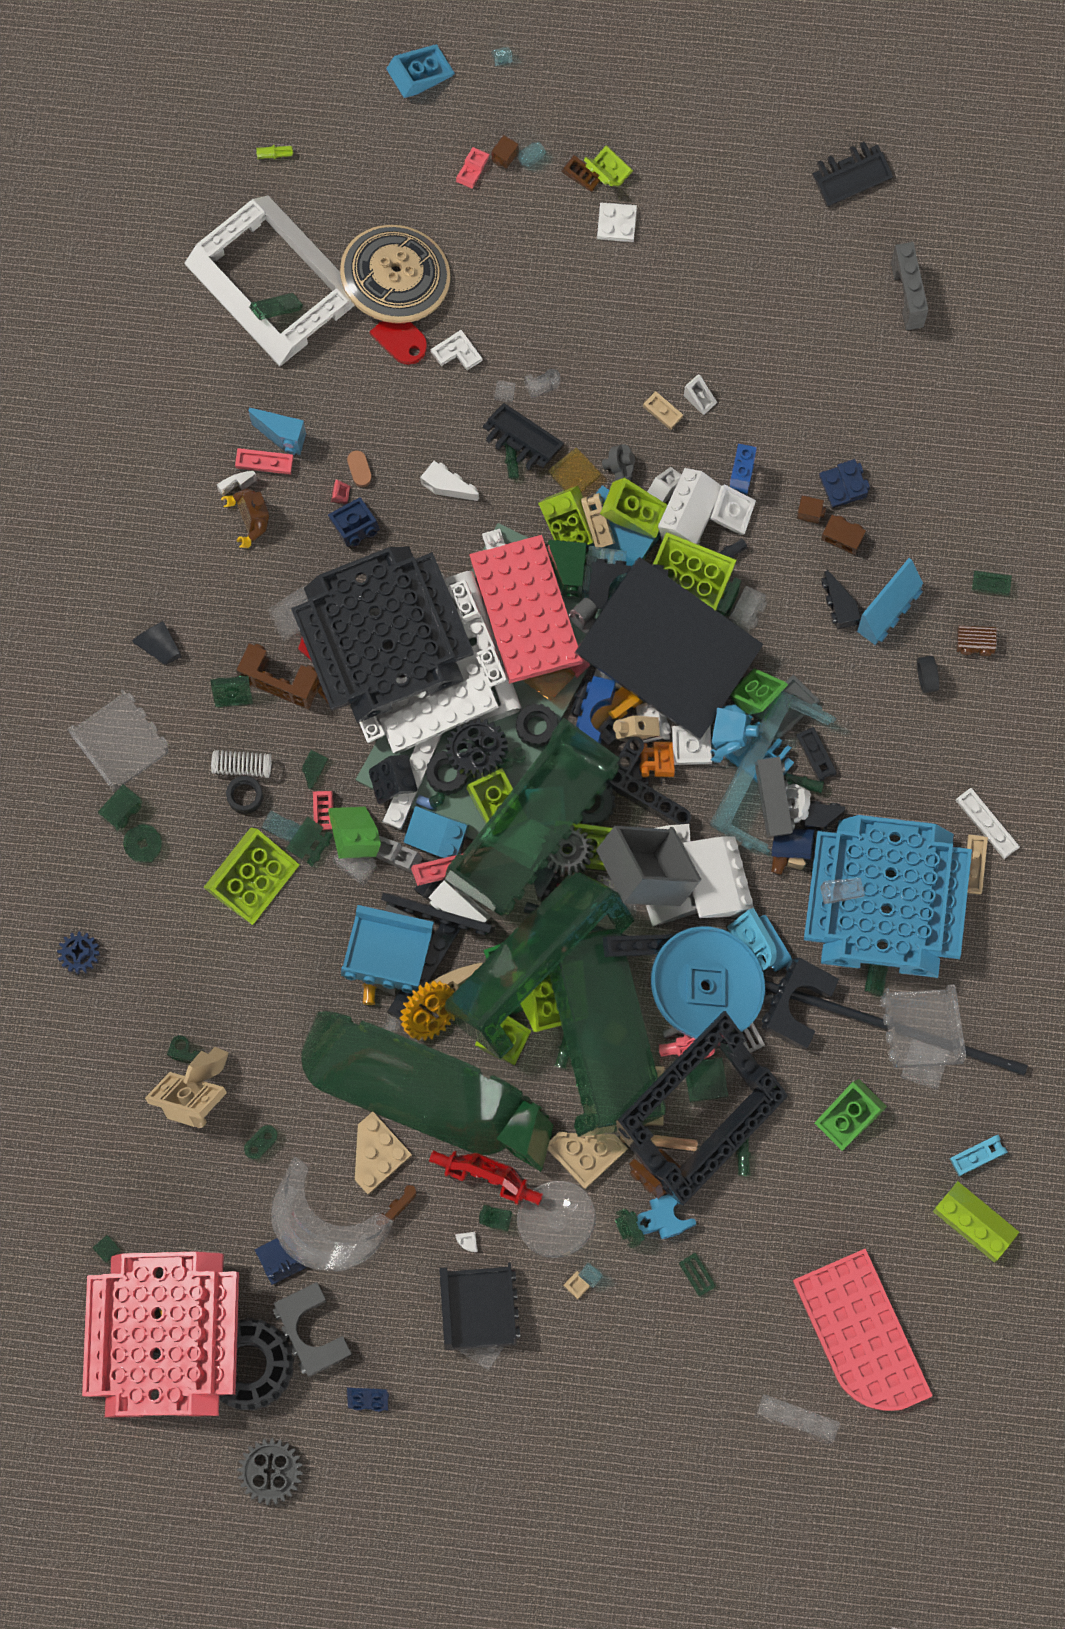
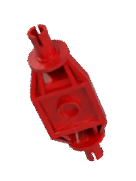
(490, 1169)

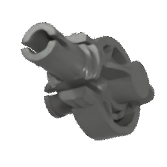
(620, 465)

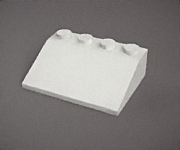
(723, 882)

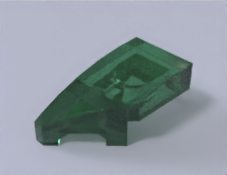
(313, 767)

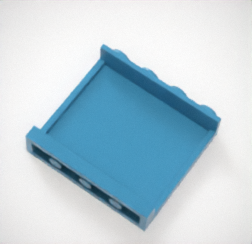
(387, 949)

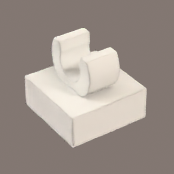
(493, 539)

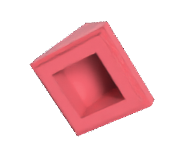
(340, 492)

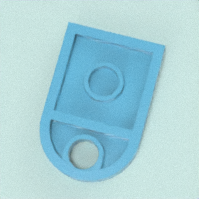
(754, 934)

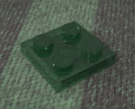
(731, 594)
(231, 691)
(707, 1081)

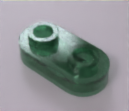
(259, 1141)

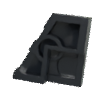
(158, 643)

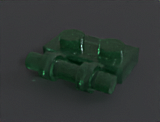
(304, 838)

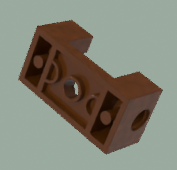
(300, 692)

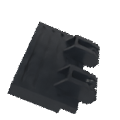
(854, 174)
(522, 433)

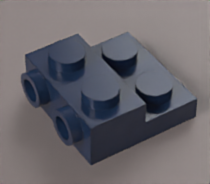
(844, 483)
(354, 522)

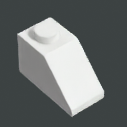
(665, 484)

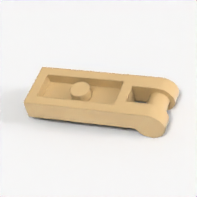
(597, 523)

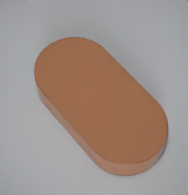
(359, 468)

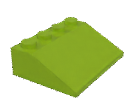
(696, 568)
(251, 875)
(541, 1007)

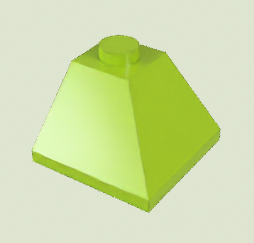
(517, 1034)

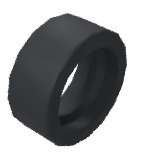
(928, 674)
(248, 808)

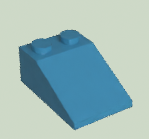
(419, 70)
(282, 430)
(436, 833)

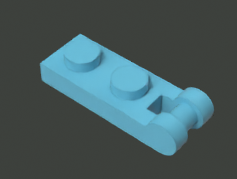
(977, 1155)

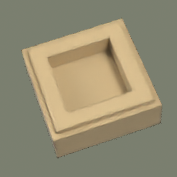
(576, 1285)

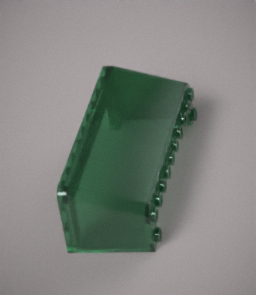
(534, 819)
(530, 956)
(603, 1034)

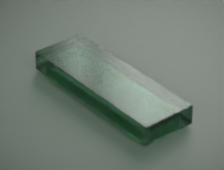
(275, 306)

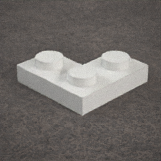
(459, 347)

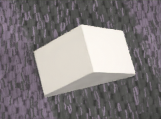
(699, 395)

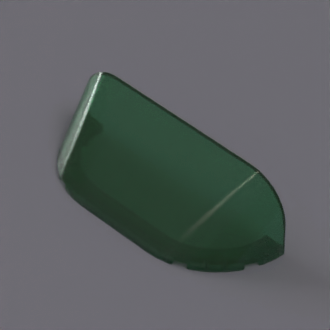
(409, 1082)

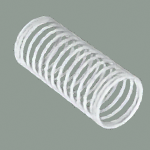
(266, 764)

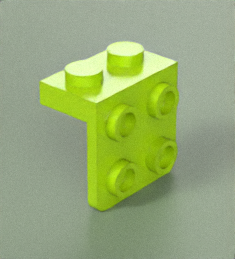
(609, 167)

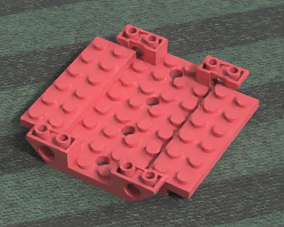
(193, 1334)

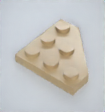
(377, 1153)
(586, 1155)

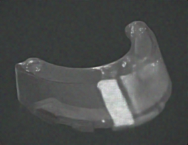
(314, 1240)

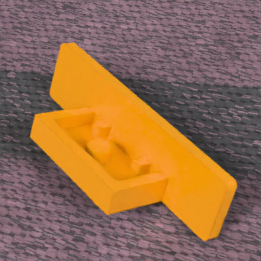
(616, 710)

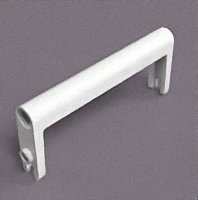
(506, 692)

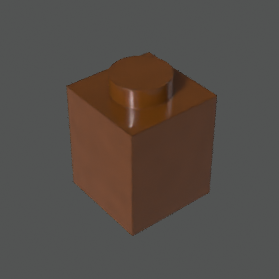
(504, 152)
(811, 509)

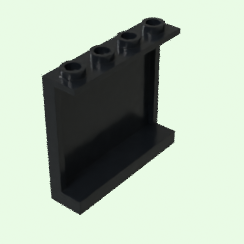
(479, 1308)

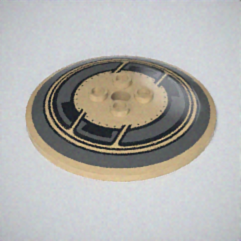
(392, 294)

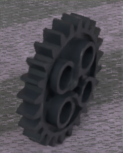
(466, 761)

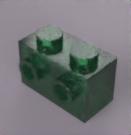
(120, 808)

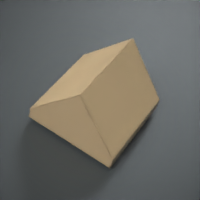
(797, 863)

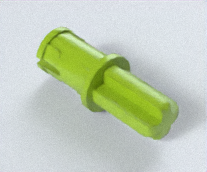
(273, 152)

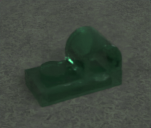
(181, 1055)

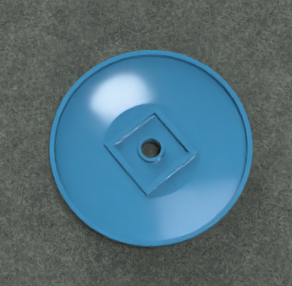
(711, 957)

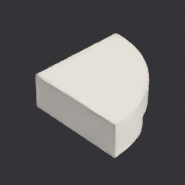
(467, 1241)

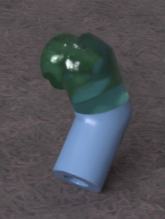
(432, 802)

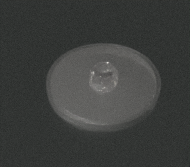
(560, 1222)

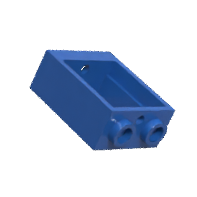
(743, 468)

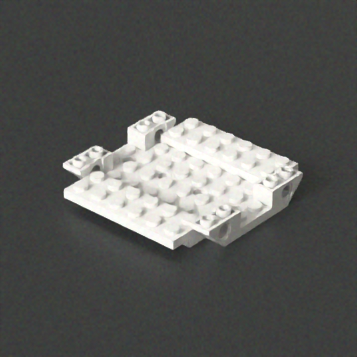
(430, 715)

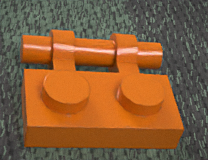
(663, 760)

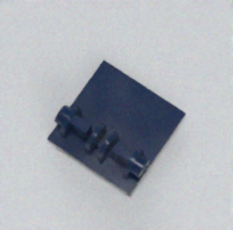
(277, 1261)
(367, 1399)

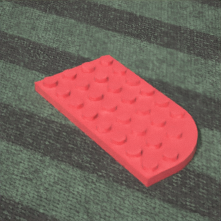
(862, 1334)

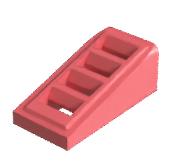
(316, 794)

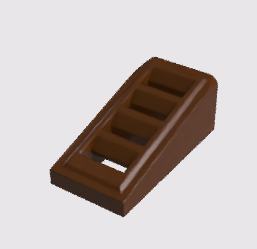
(572, 174)

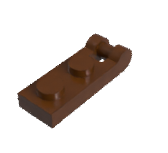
(398, 1206)

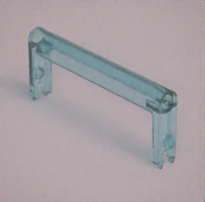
(746, 771)

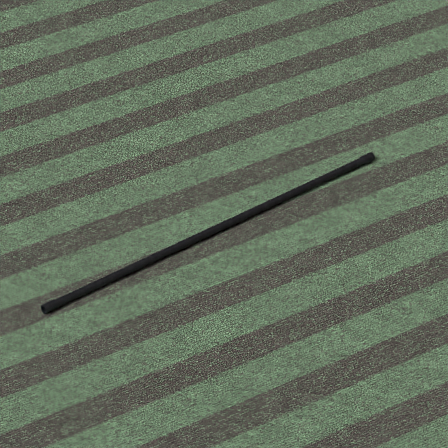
(1010, 1065)

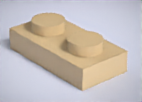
(663, 410)

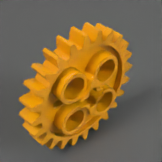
(419, 1022)

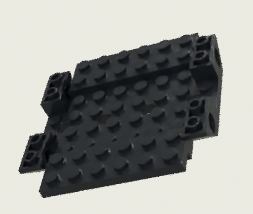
(349, 642)

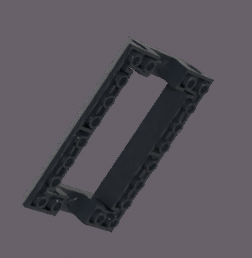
(728, 1137)

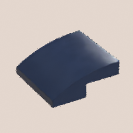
(794, 845)

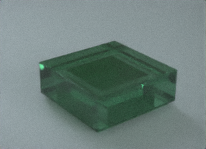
(106, 1248)

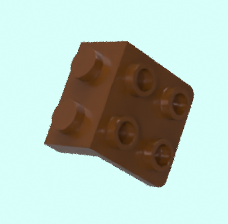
(648, 1181)

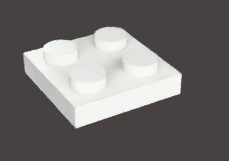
(616, 222)
(732, 509)
(690, 750)

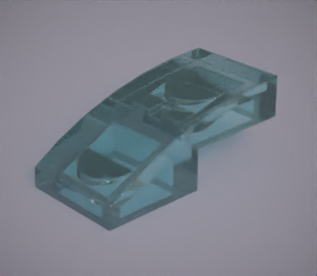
(280, 826)

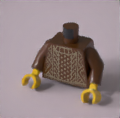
(253, 512)

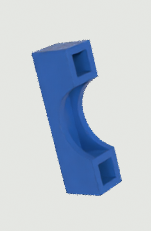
(600, 694)

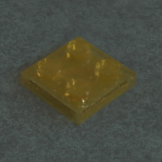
(574, 471)

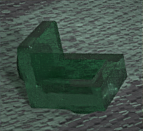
(495, 1218)

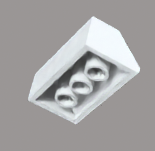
(690, 506)

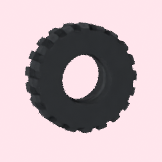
(278, 1370)

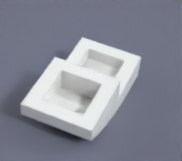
(242, 480)

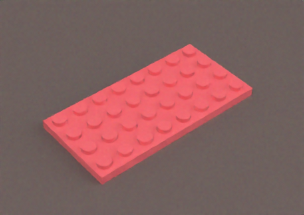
(525, 609)

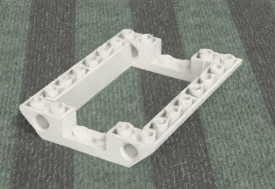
(294, 338)

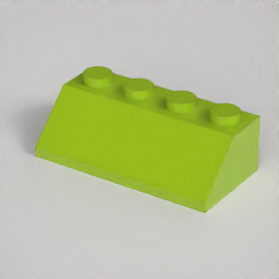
(976, 1221)

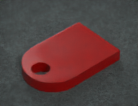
(399, 340)

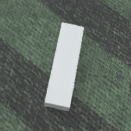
(987, 823)

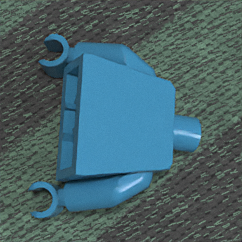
(731, 731)

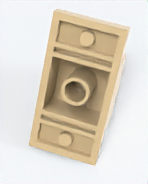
(185, 1101)

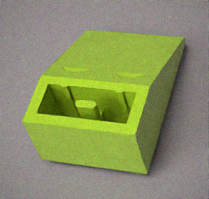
(566, 516)

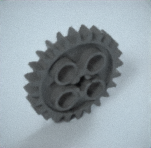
(288, 1472)

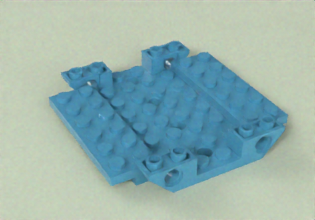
(924, 895)

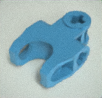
(663, 1218)

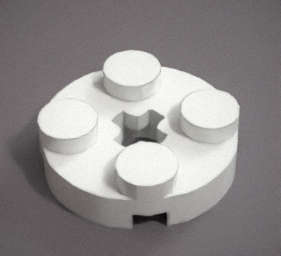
(802, 802)

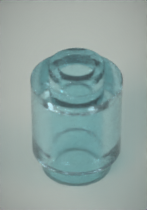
(531, 154)

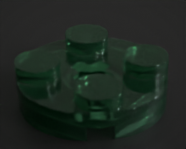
(136, 835)
(628, 1227)

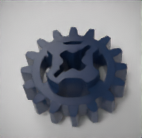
(70, 952)

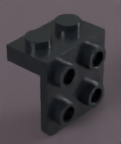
(392, 778)

